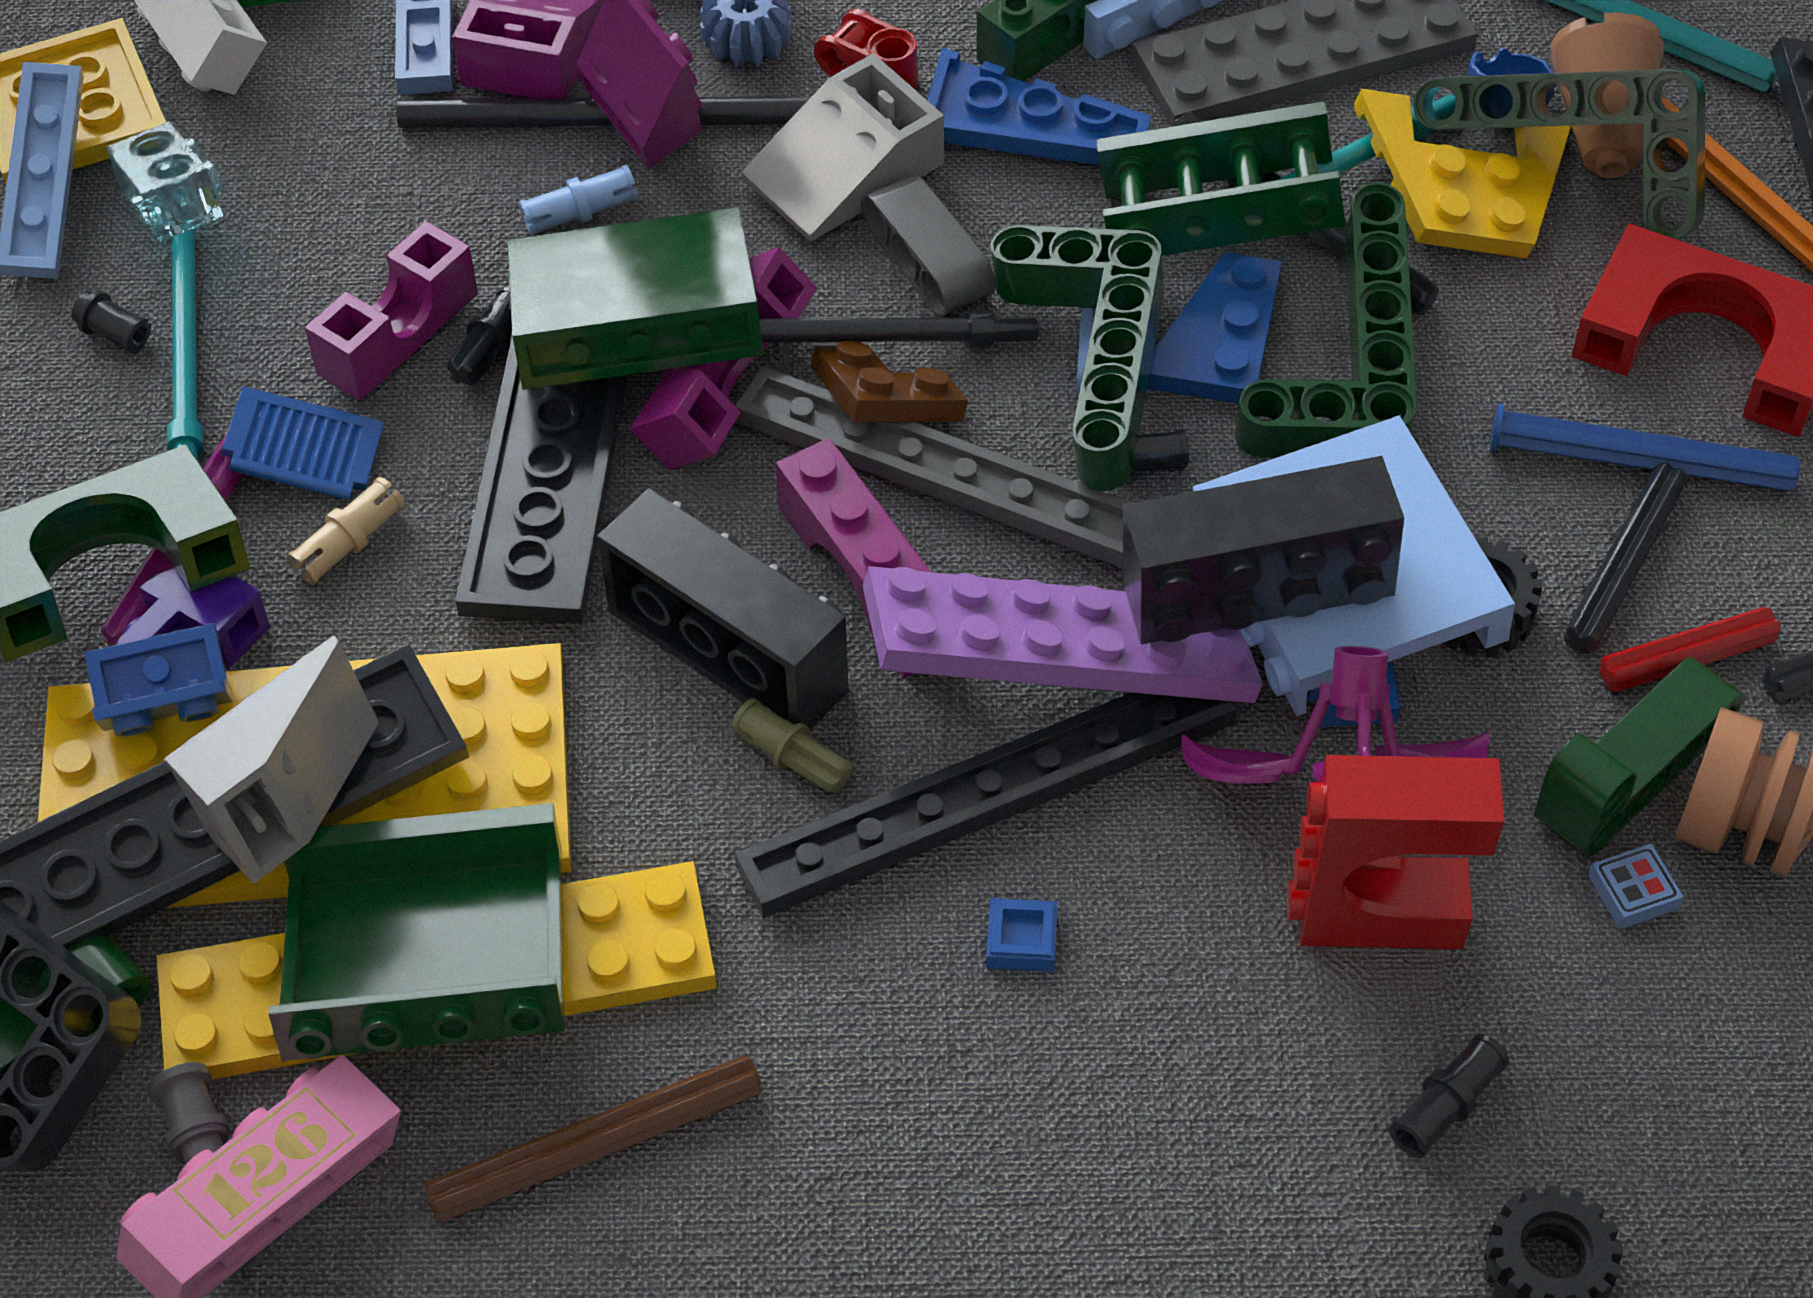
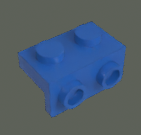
(158, 679)

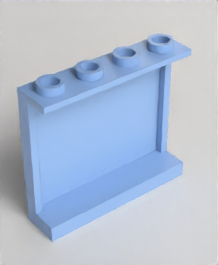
(1441, 580)

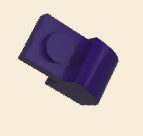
(229, 604)

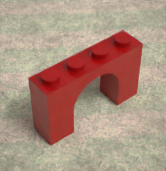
(1665, 277)
(1367, 813)

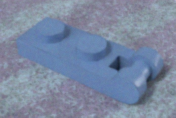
(424, 46)

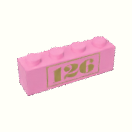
(257, 1182)

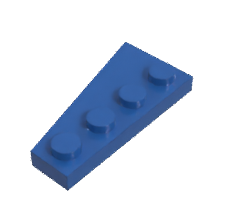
(1017, 117)

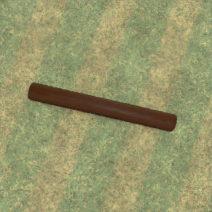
(592, 1138)

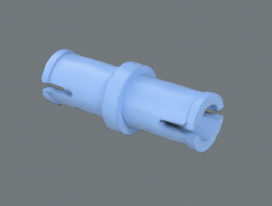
(579, 200)

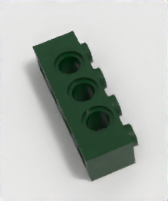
(1028, 33)

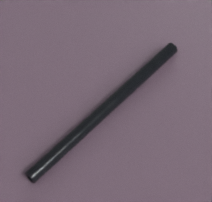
(581, 112)

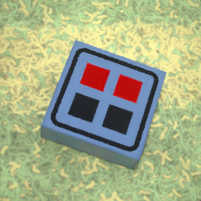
(1635, 886)

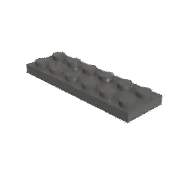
(1294, 52)

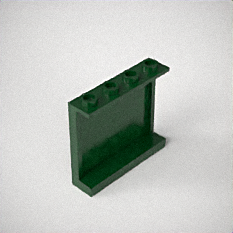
(632, 298)
(423, 933)

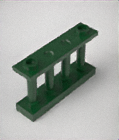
(1221, 151)

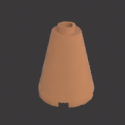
(1614, 45)

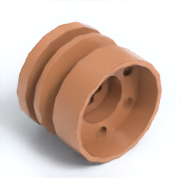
(1750, 793)

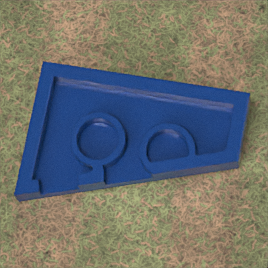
(1220, 333)

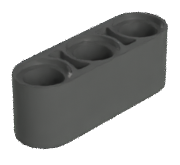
(928, 245)

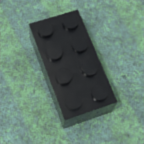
(1261, 550)
(724, 610)

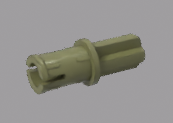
(790, 746)

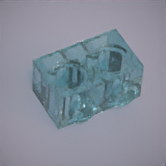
(166, 181)

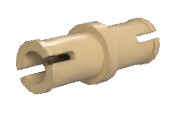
(345, 531)

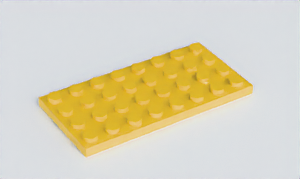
(499, 699)

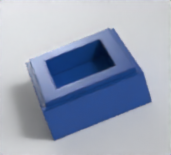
(1022, 935)

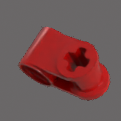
(850, 45)

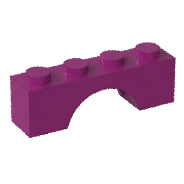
(691, 404)
(836, 510)

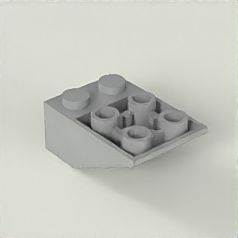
(844, 143)
(277, 760)

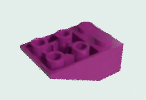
(523, 45)
(641, 79)

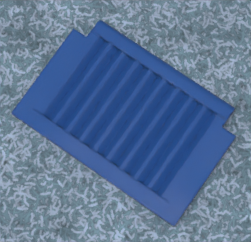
(301, 443)

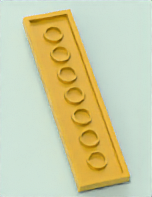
(622, 945)

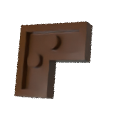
(876, 395)

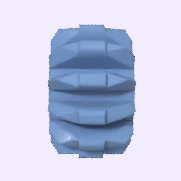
(745, 29)

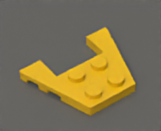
(1465, 194)

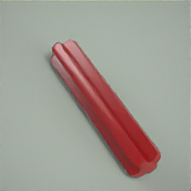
(1703, 643)

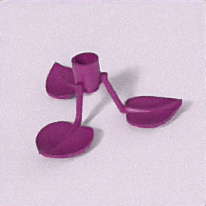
(1358, 692)

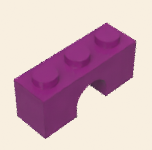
(425, 288)

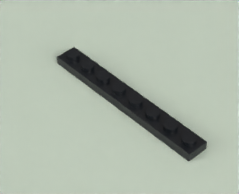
(972, 795)

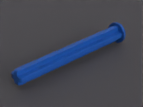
(1643, 450)

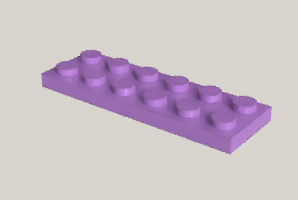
(1044, 637)

